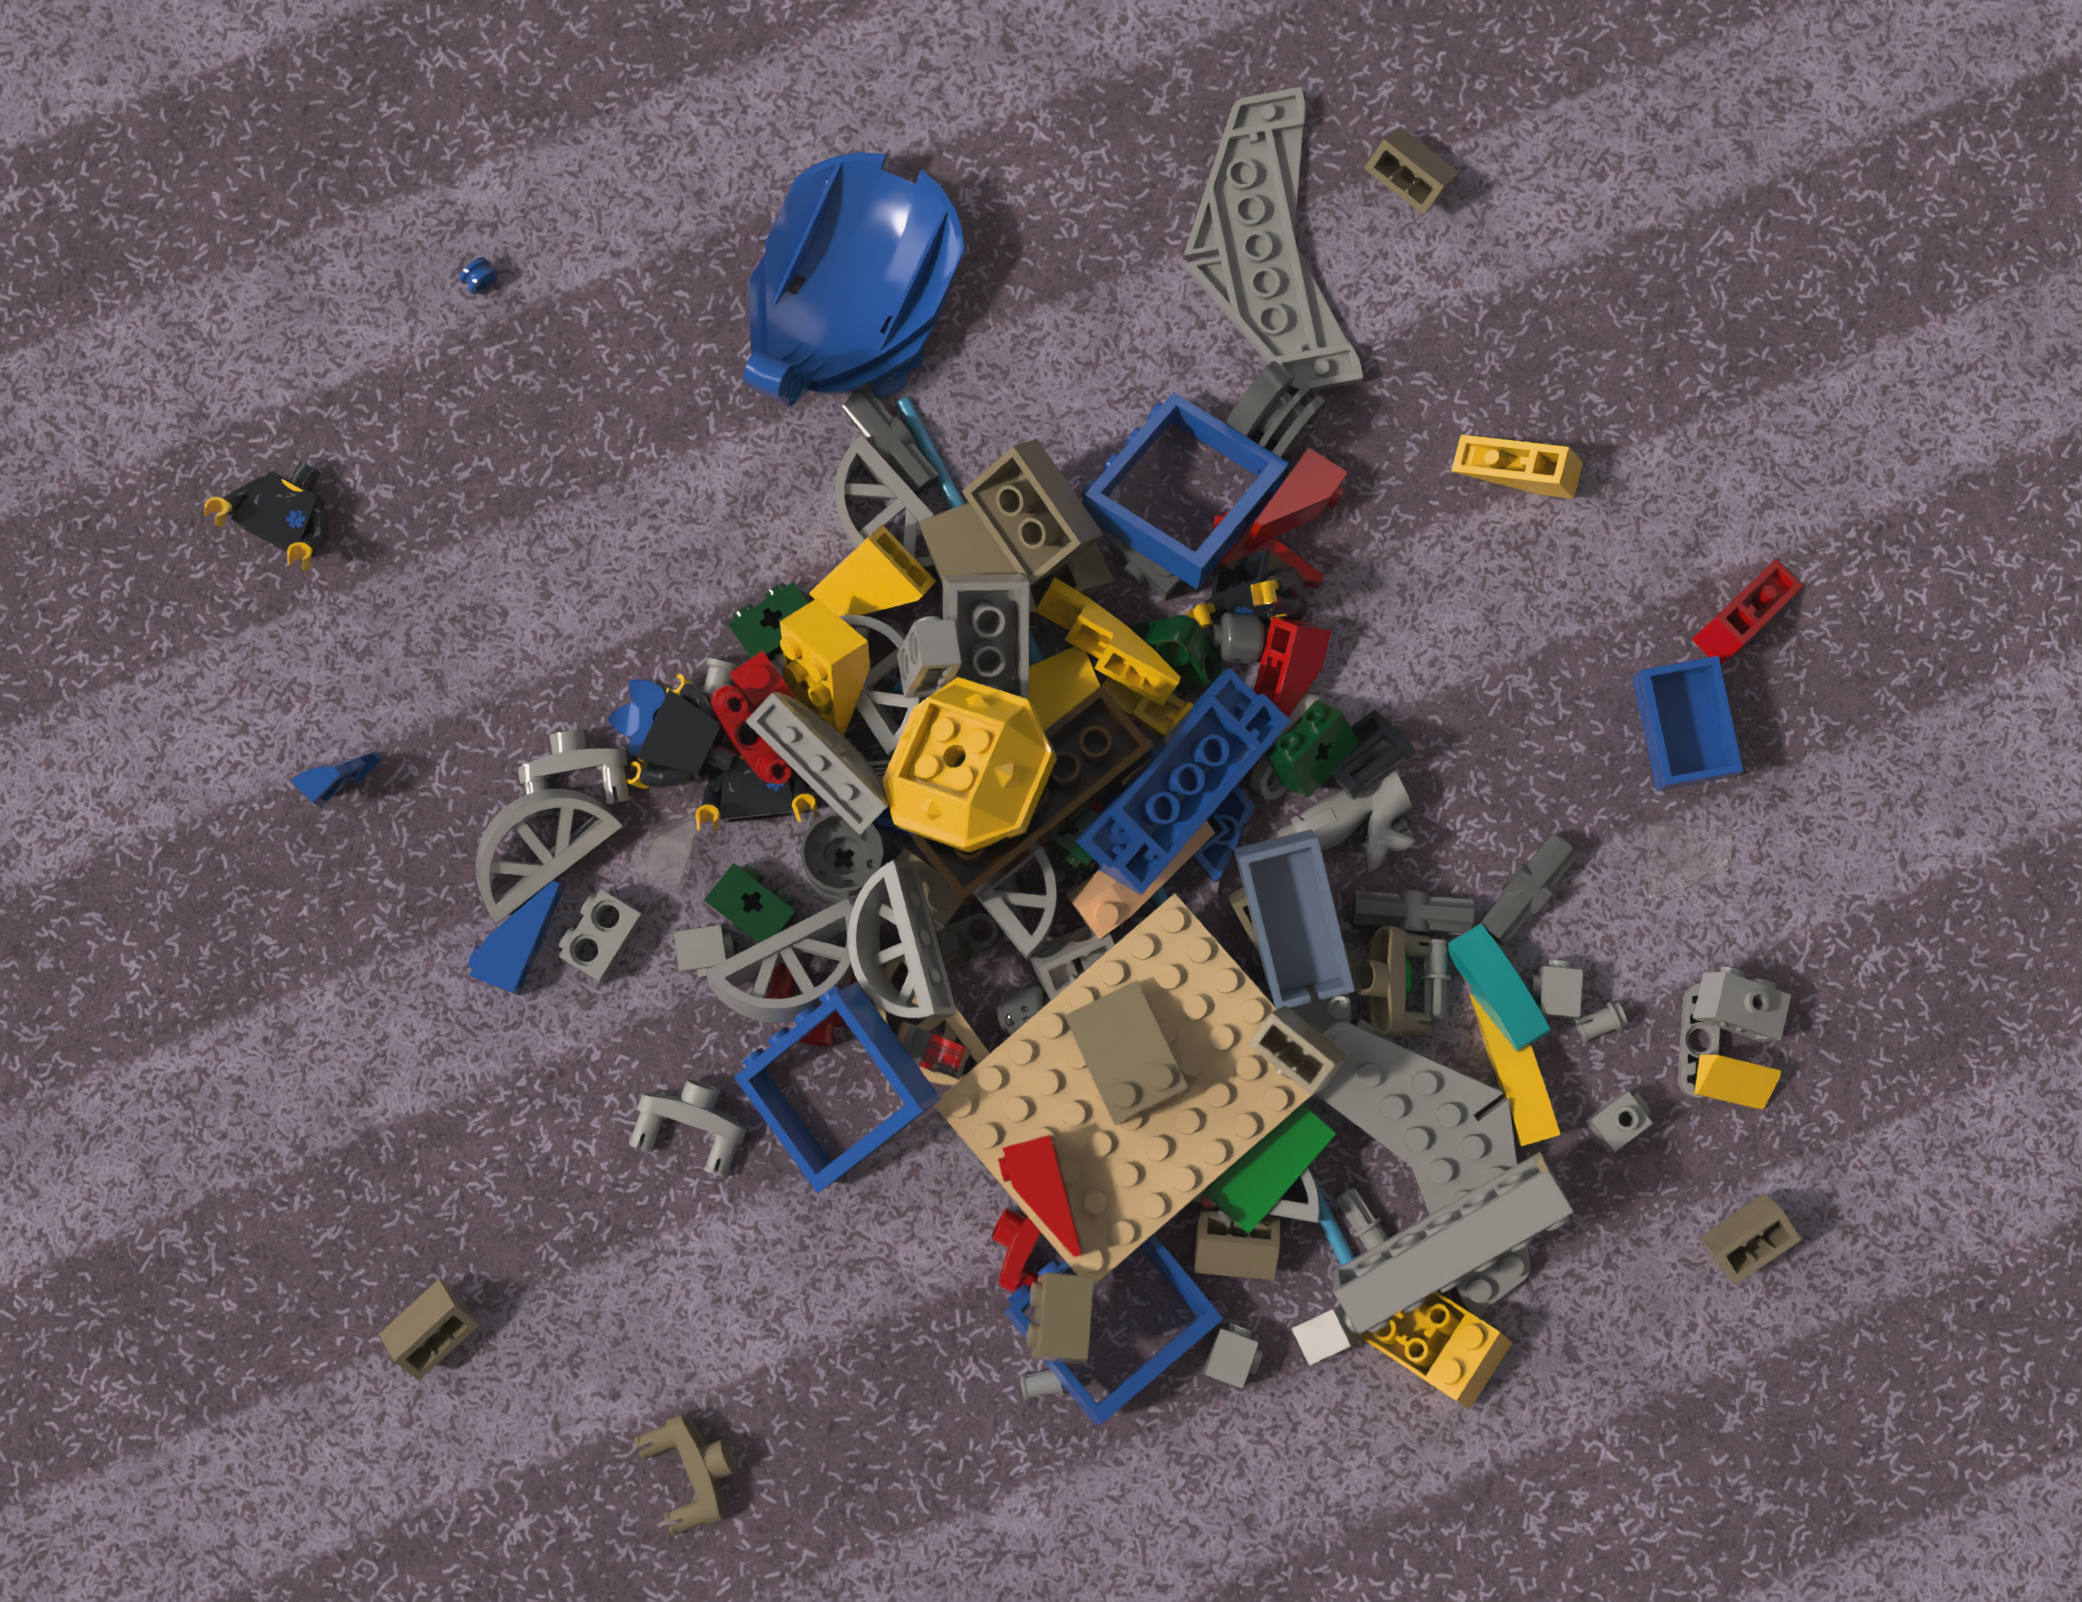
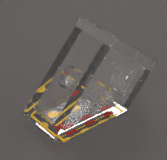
(667, 853)

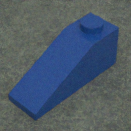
(512, 947)

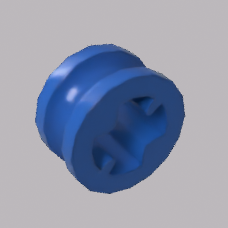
(478, 275)

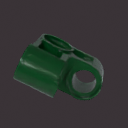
(1183, 649)

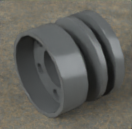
(1276, 412)
(831, 838)

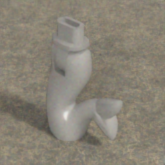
(1339, 817)

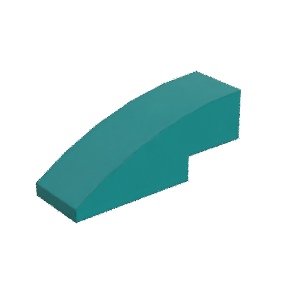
(1498, 987)

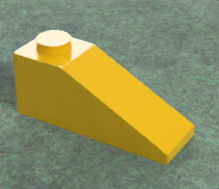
(1520, 465)

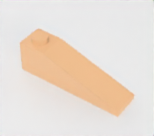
(1107, 903)

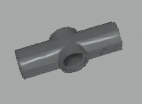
(890, 440)
(1529, 889)
(1413, 911)

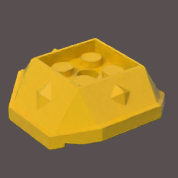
(994, 786)

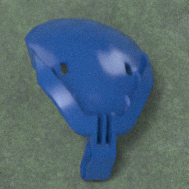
(866, 255)

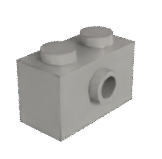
(1742, 1005)

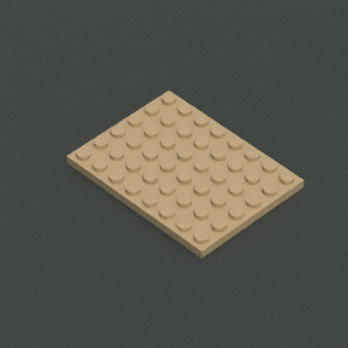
(1145, 1170)

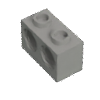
(928, 657)
(610, 941)
(1067, 957)

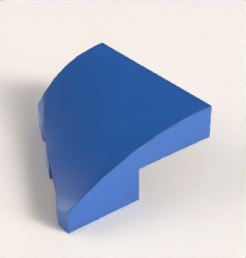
(325, 781)
(1228, 824)

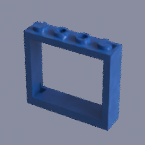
(1150, 541)
(886, 1053)
(1206, 1319)

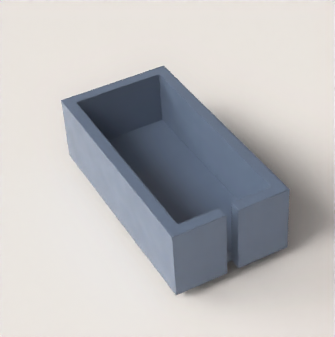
(1294, 919)

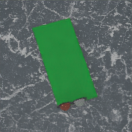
(1268, 1169)

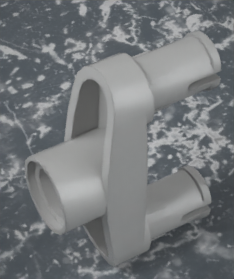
(569, 754)
(694, 1109)

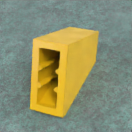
(874, 578)

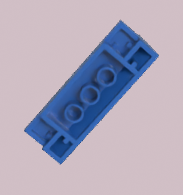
(1182, 782)

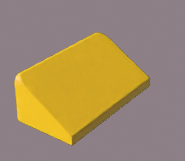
(1735, 1081)

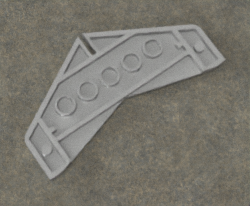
(1251, 226)
(1428, 1121)

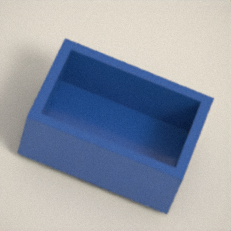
(1687, 723)

